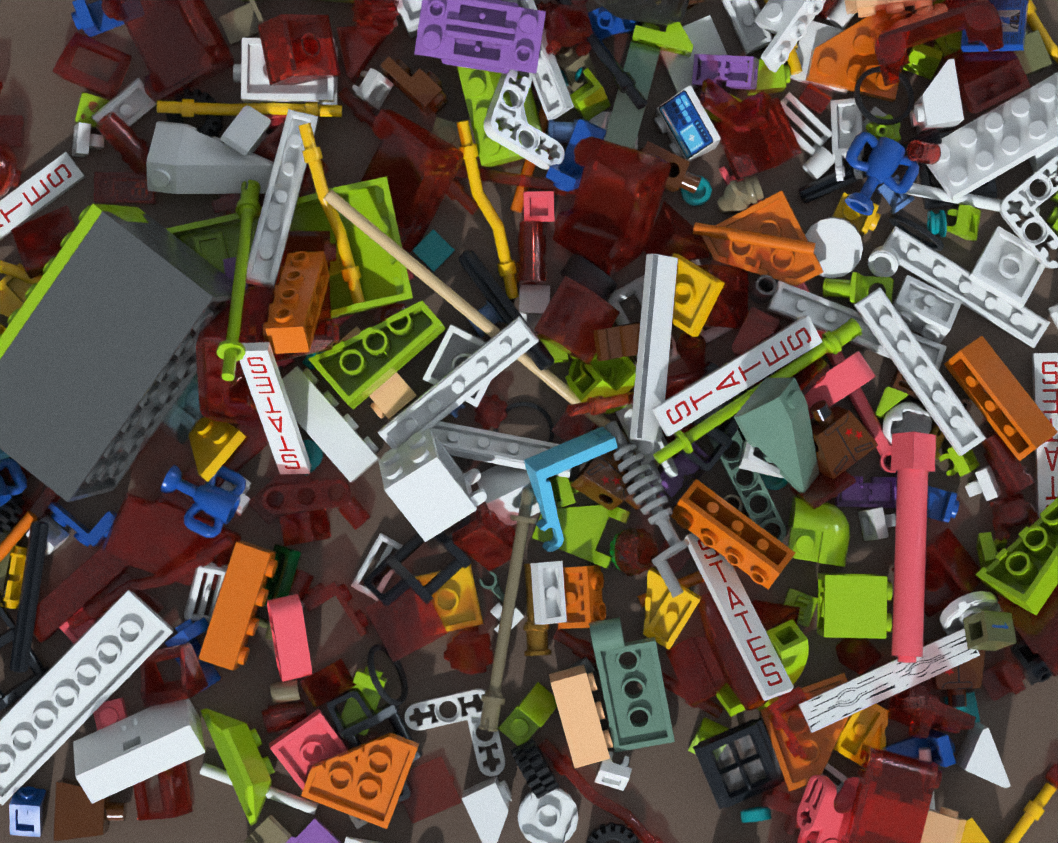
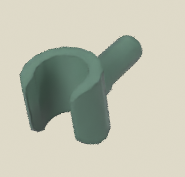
(495, 588)

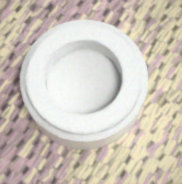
(883, 261)

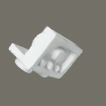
(926, 308)

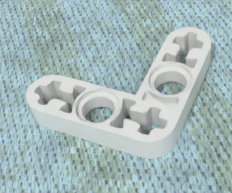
(510, 119)
(1029, 204)
(473, 721)

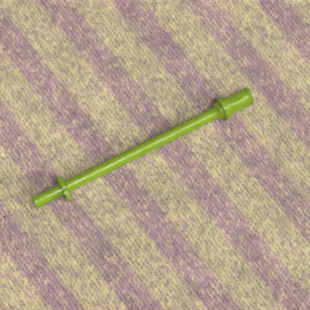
(248, 209)
(831, 344)

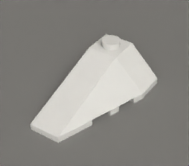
(197, 164)

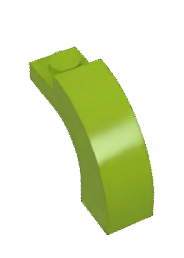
(792, 651)

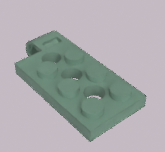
(608, 646)

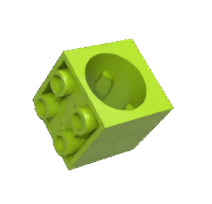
(853, 605)

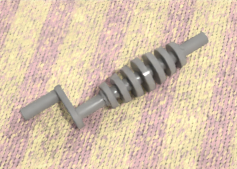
(654, 505)

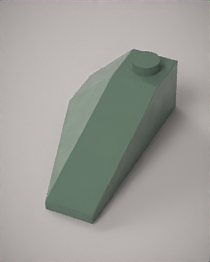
(780, 426)

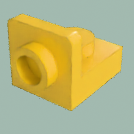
(862, 222)

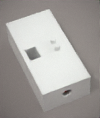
(137, 748)

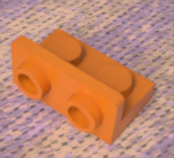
(583, 596)

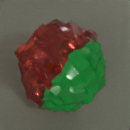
(633, 551)

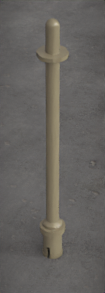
(493, 697)

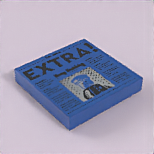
(1013, 19)

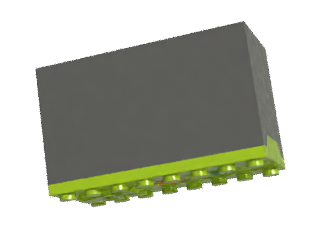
(103, 349)

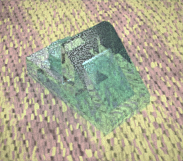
(184, 414)

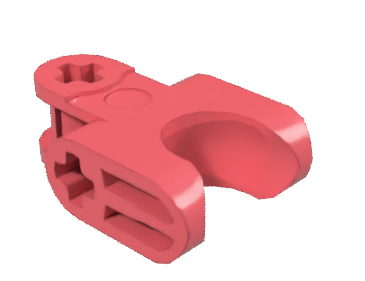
(823, 813)

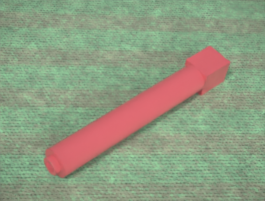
(912, 459)

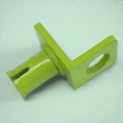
(857, 287)

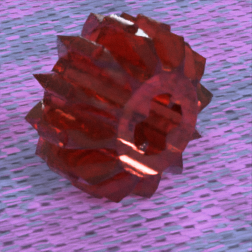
(375, 17)

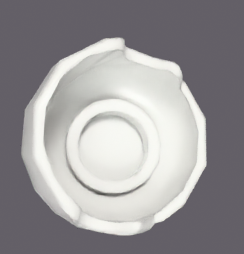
(906, 418)

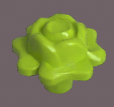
(888, 131)

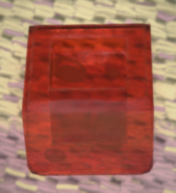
(857, 654)

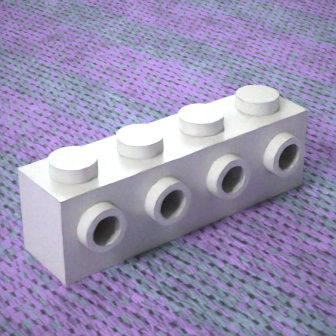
(327, 426)

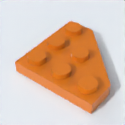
(848, 56)
(768, 217)
(817, 745)
(364, 779)

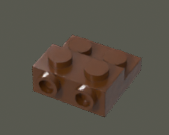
(420, 88)

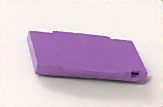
(481, 34)

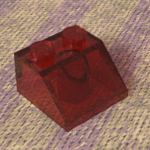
(298, 49)
(948, 572)

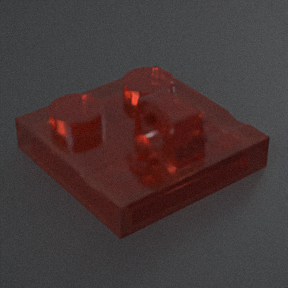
(41, 239)
(406, 624)
(930, 713)

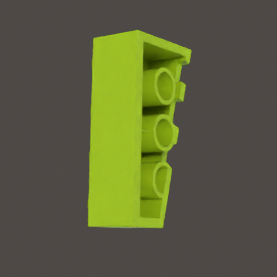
(373, 356)
(1028, 567)

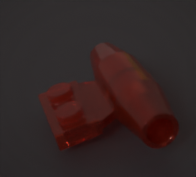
(712, 660)

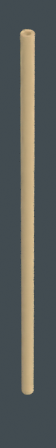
(453, 298)

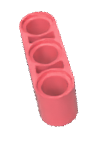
(841, 381)
(289, 637)

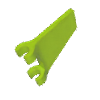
(582, 531)

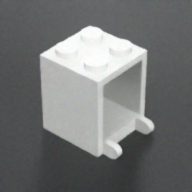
(429, 484)

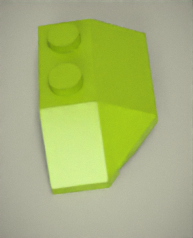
(241, 760)

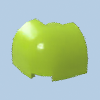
(602, 378)
(818, 533)

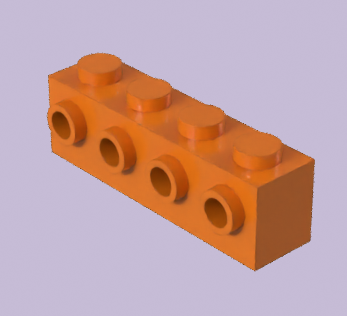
(297, 302)
(1022, 423)
(732, 534)
(237, 605)

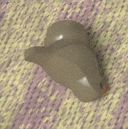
(740, 194)

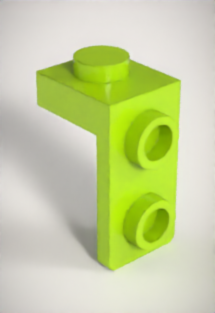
(352, 709)

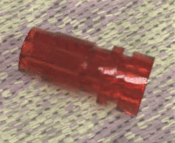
(124, 141)
(531, 251)
(1007, 465)

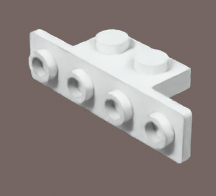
(789, 23)

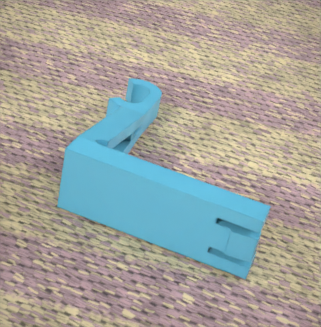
(556, 461)

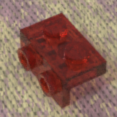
(486, 539)

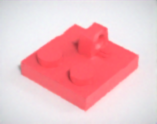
(306, 745)

